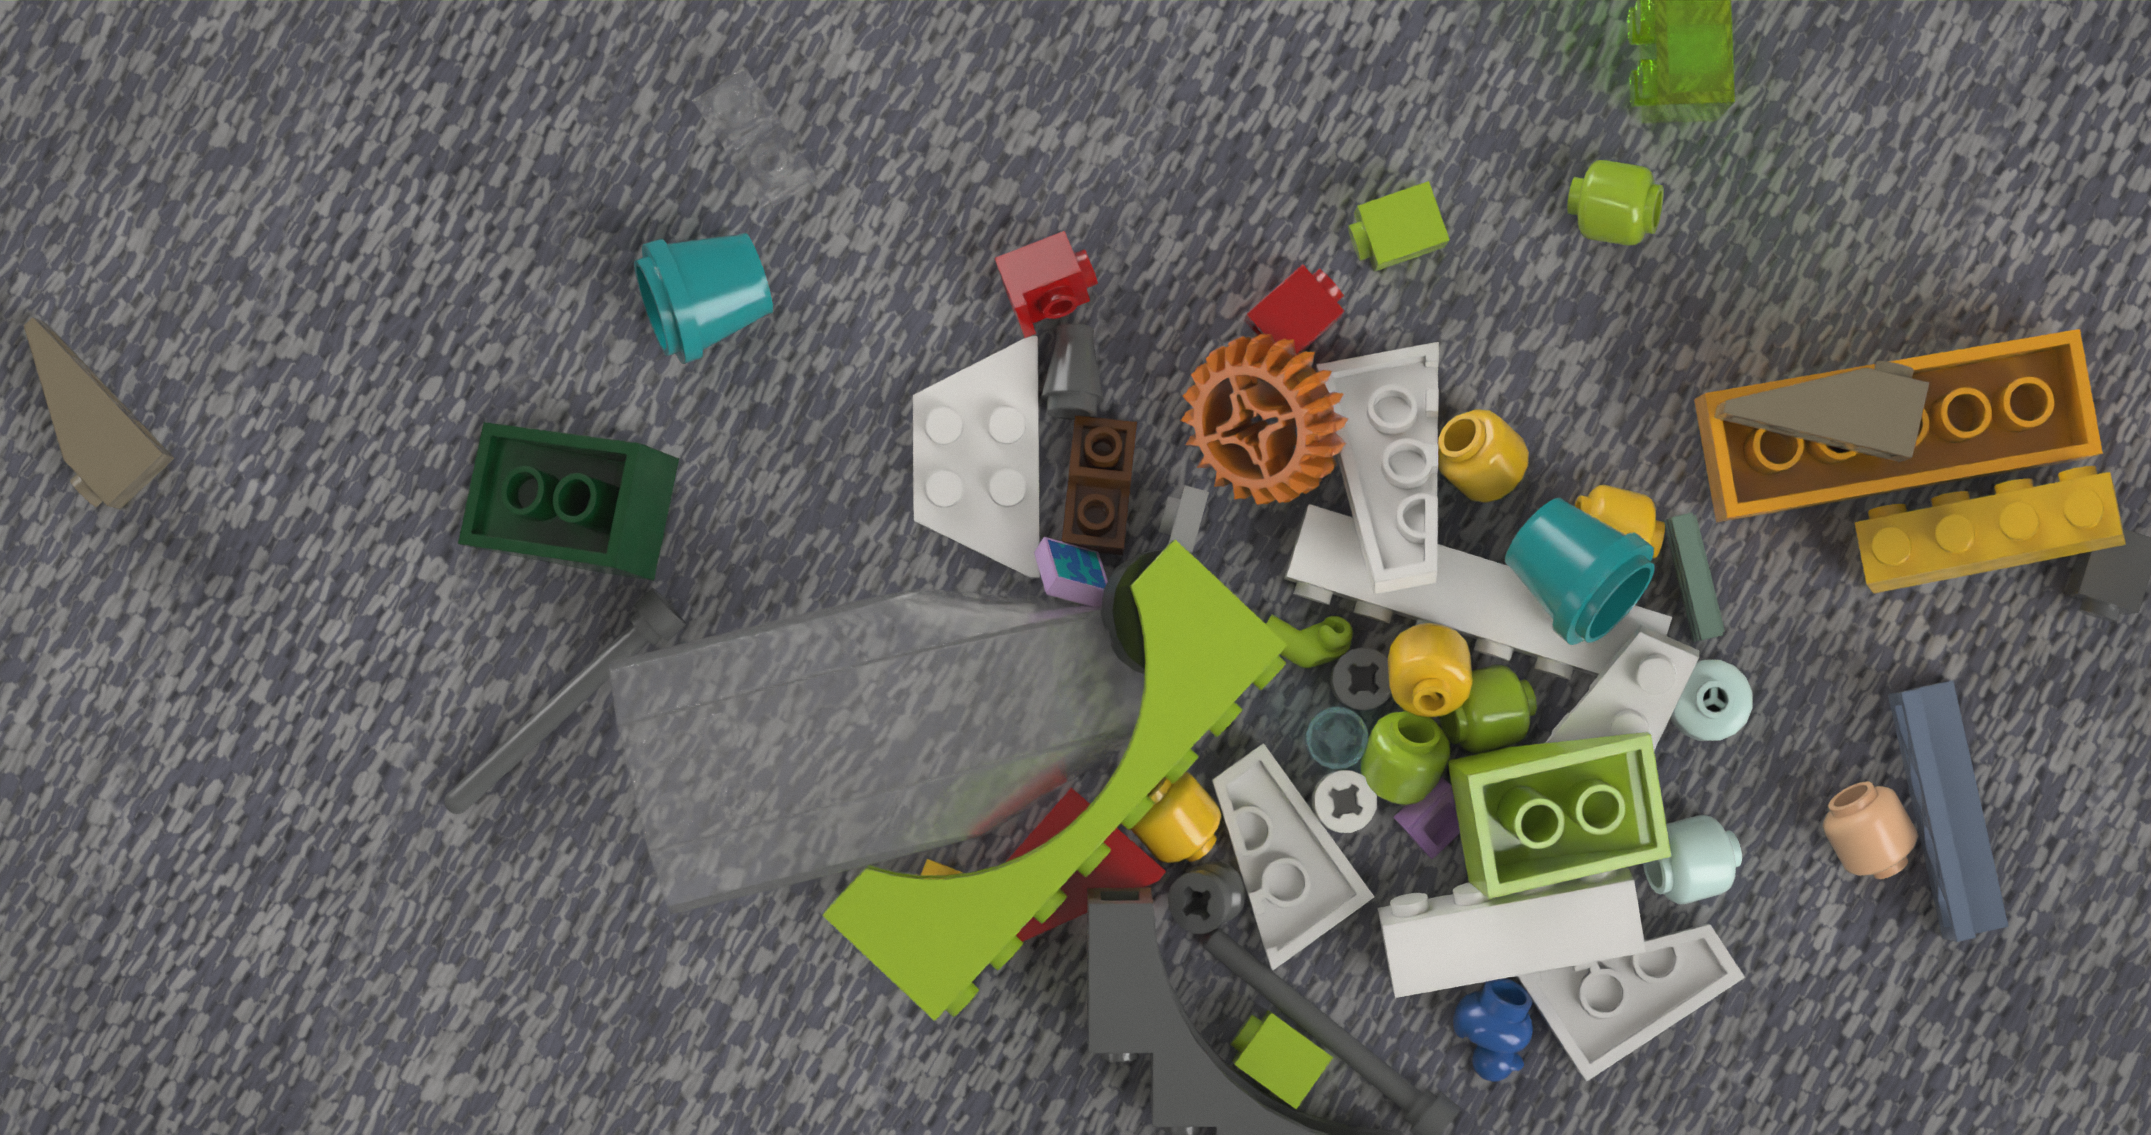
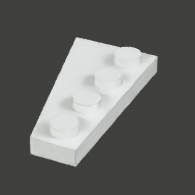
(1391, 460)

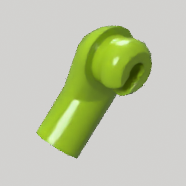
(1315, 643)

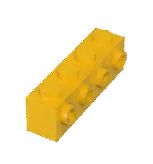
(1991, 531)

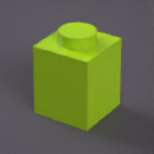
(1398, 227)
(1279, 1057)

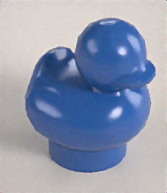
(1499, 1026)

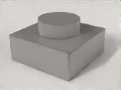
(1184, 516)

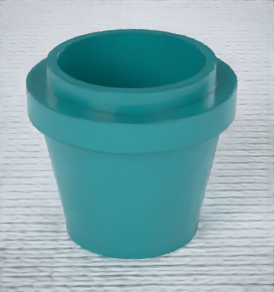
(701, 291)
(1580, 569)

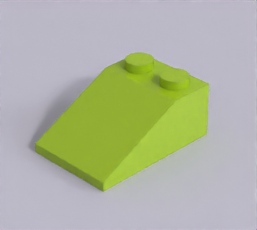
(1558, 811)

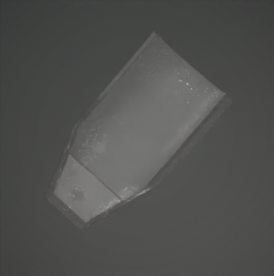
(861, 733)

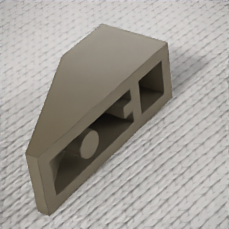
(1854, 410)
(94, 429)

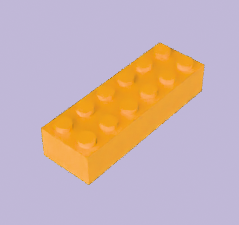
(1981, 417)

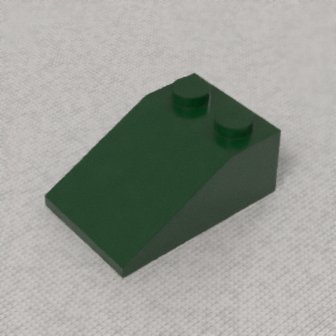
(569, 500)

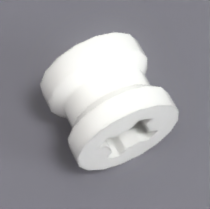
(1329, 804)

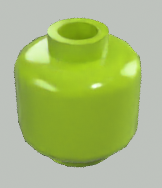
(1616, 202)
(1494, 713)
(1405, 757)

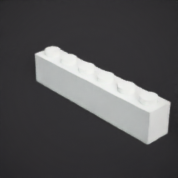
(1468, 596)

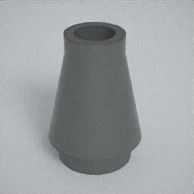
(1073, 374)

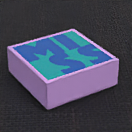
(1071, 572)

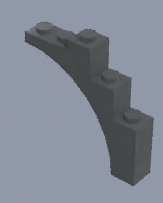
(1139, 1012)

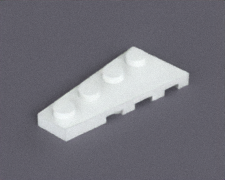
(1633, 690)

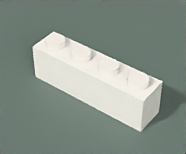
(1482, 939)

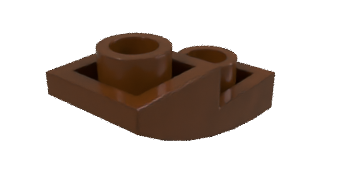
(1099, 484)

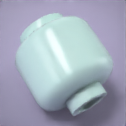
(1695, 719)
(1700, 861)

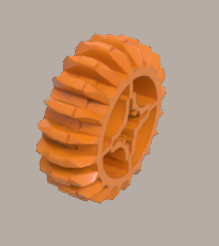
(1270, 384)

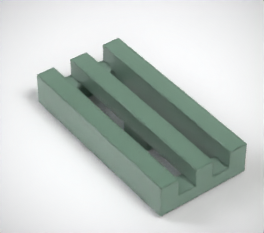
(1694, 577)

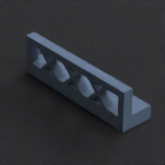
(1948, 811)

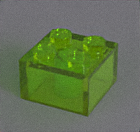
(1683, 59)

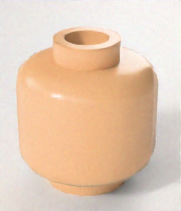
(1870, 830)

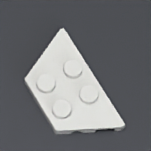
(982, 457)

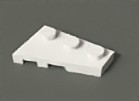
(1285, 857)
(1623, 1002)

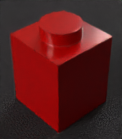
(1298, 308)

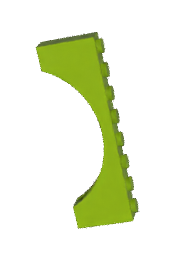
(945, 929)

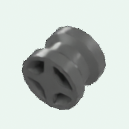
(1355, 686)
(1220, 889)

